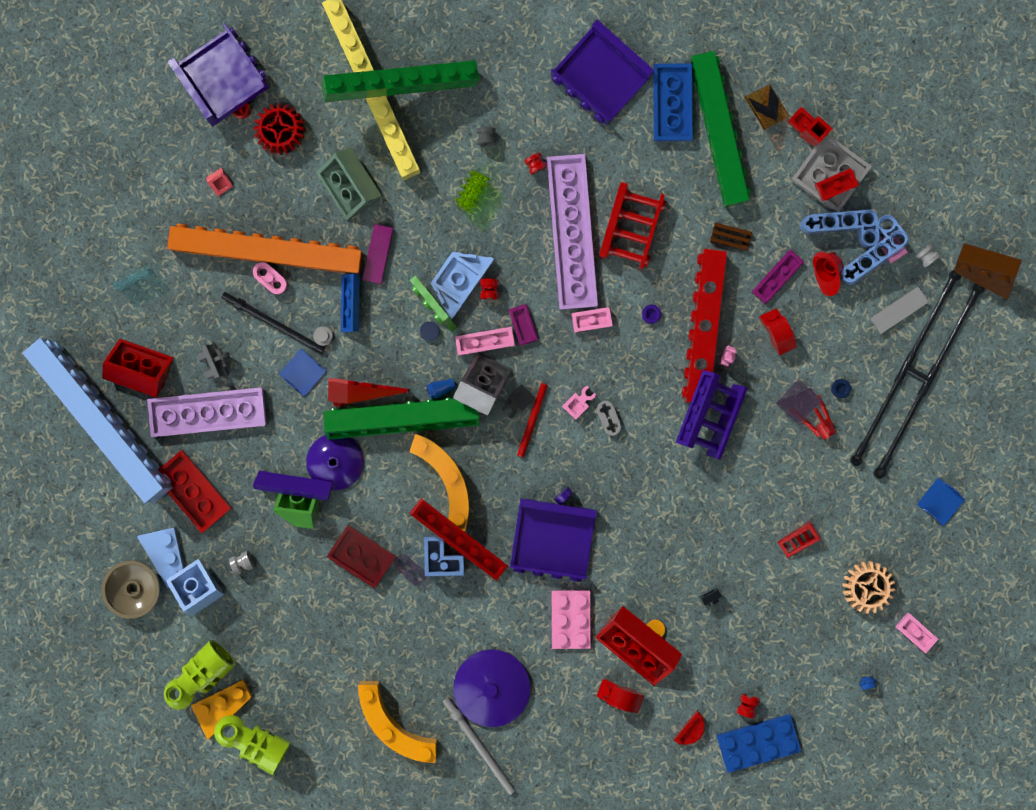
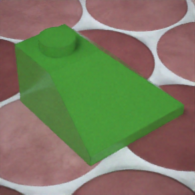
(297, 510)

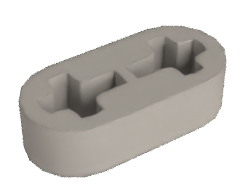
(604, 420)

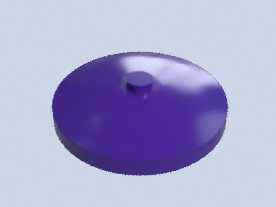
(491, 688)

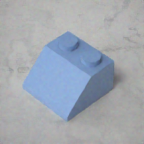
(194, 588)

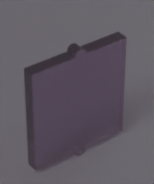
(798, 401)

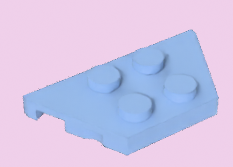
(458, 279)

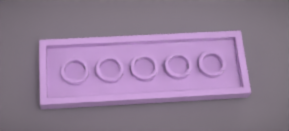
(206, 412)

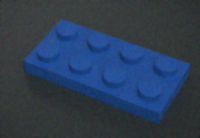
(672, 102)
(758, 743)

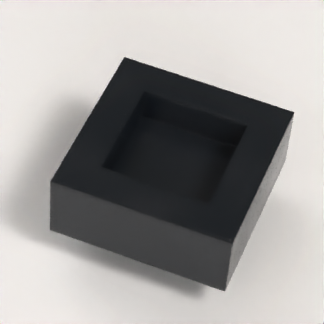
(711, 597)

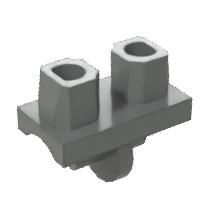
(215, 359)

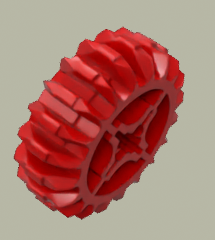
(287, 129)

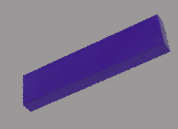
(293, 485)

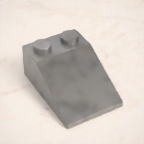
(482, 383)

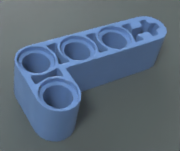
(838, 225)
(872, 255)

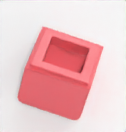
(219, 182)

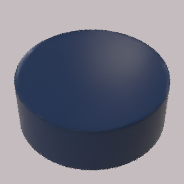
(429, 331)
(840, 388)

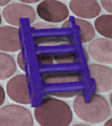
(697, 411)

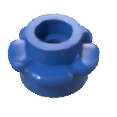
(868, 683)

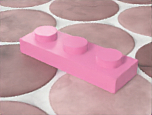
(484, 341)

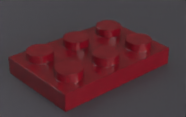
(361, 556)

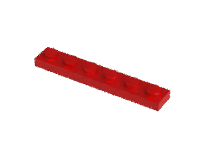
(458, 539)

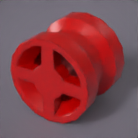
(243, 113)
(535, 163)

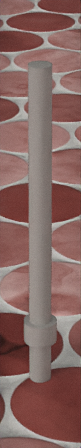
(456, 715)

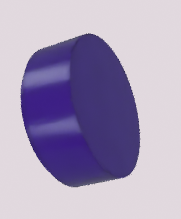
(651, 314)
(563, 495)

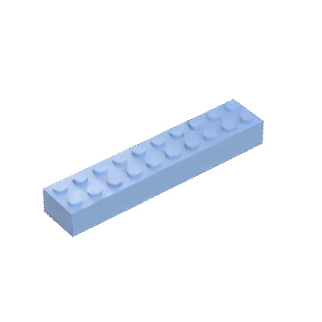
(98, 420)

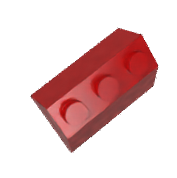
(137, 367)

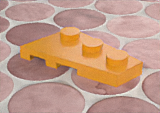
(219, 705)

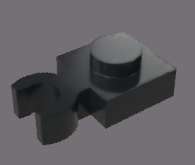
(520, 399)

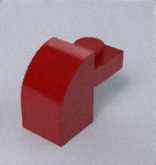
(811, 129)
(779, 331)
(620, 697)

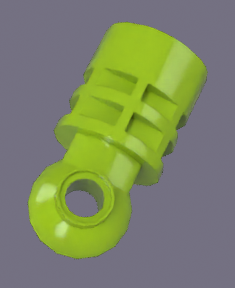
(200, 674)
(255, 744)

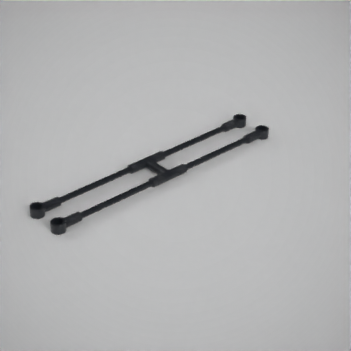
(926, 379)

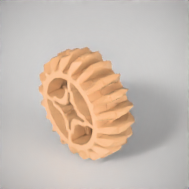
(865, 593)

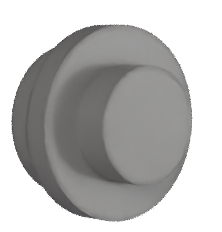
(323, 336)

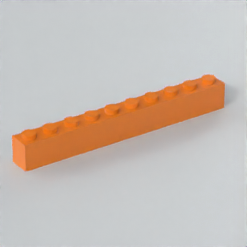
(266, 250)

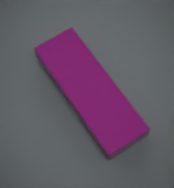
(377, 254)
(777, 276)

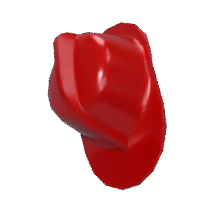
(827, 272)

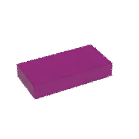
(523, 324)

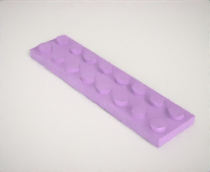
(572, 231)

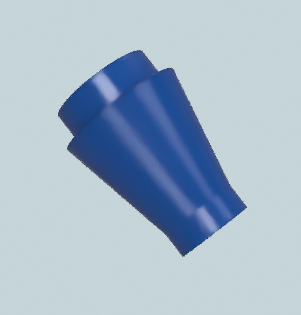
(439, 388)

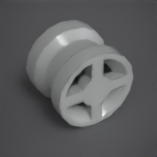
(927, 255)

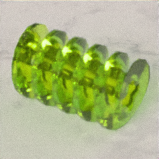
(471, 191)

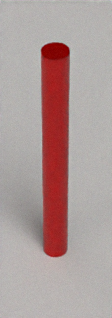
(532, 420)

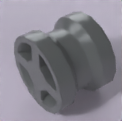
(486, 136)

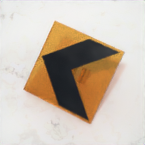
(767, 106)

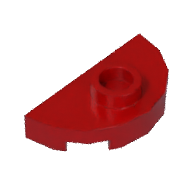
(691, 731)

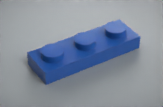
(350, 302)

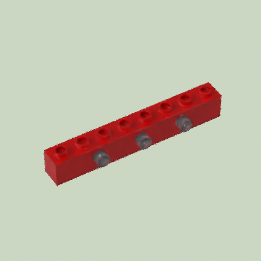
(704, 318)

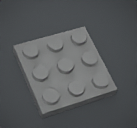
(826, 161)

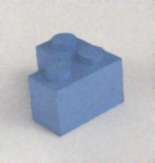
(439, 563)

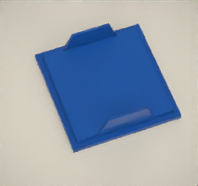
(302, 372)
(941, 501)

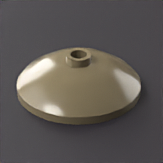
(118, 593)

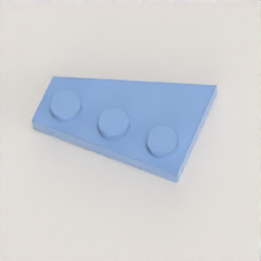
(163, 552)

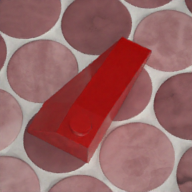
(349, 392)

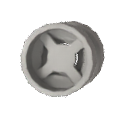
(241, 563)

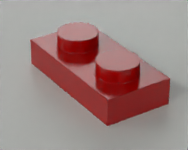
(836, 184)

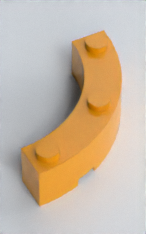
(449, 473)
(389, 730)

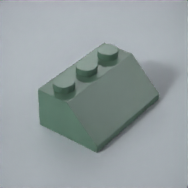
(348, 183)

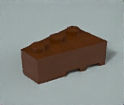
(988, 269)

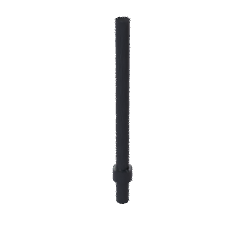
(240, 305)

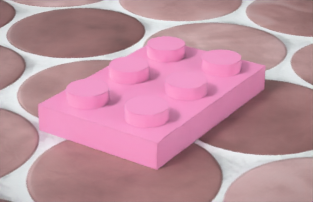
(570, 619)

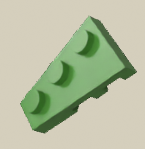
(440, 315)

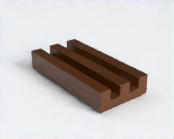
(742, 247)

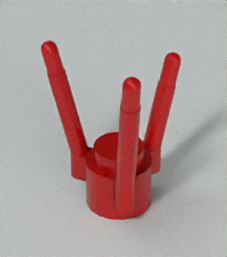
(825, 427)

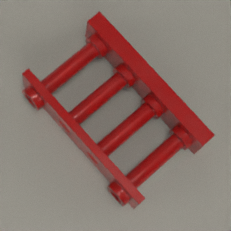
(619, 213)

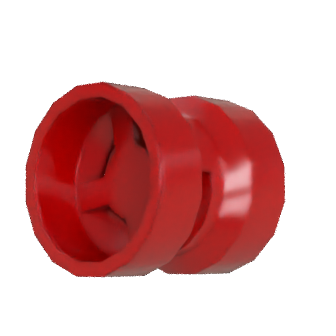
(488, 285)
(748, 706)

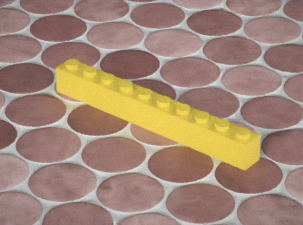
(379, 105)

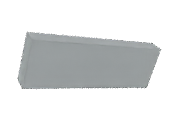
(899, 310)

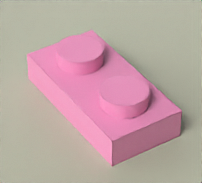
(591, 319)
(916, 633)

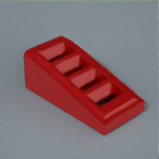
(816, 537)

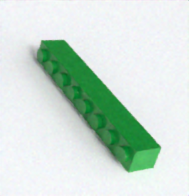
(399, 81)
(719, 129)
(398, 418)

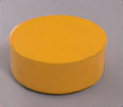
(657, 626)

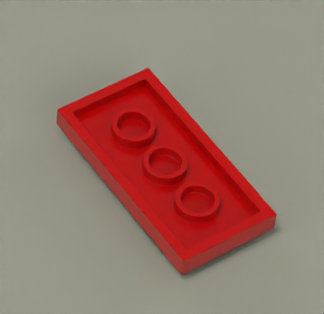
(194, 492)

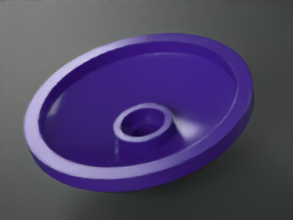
(348, 458)

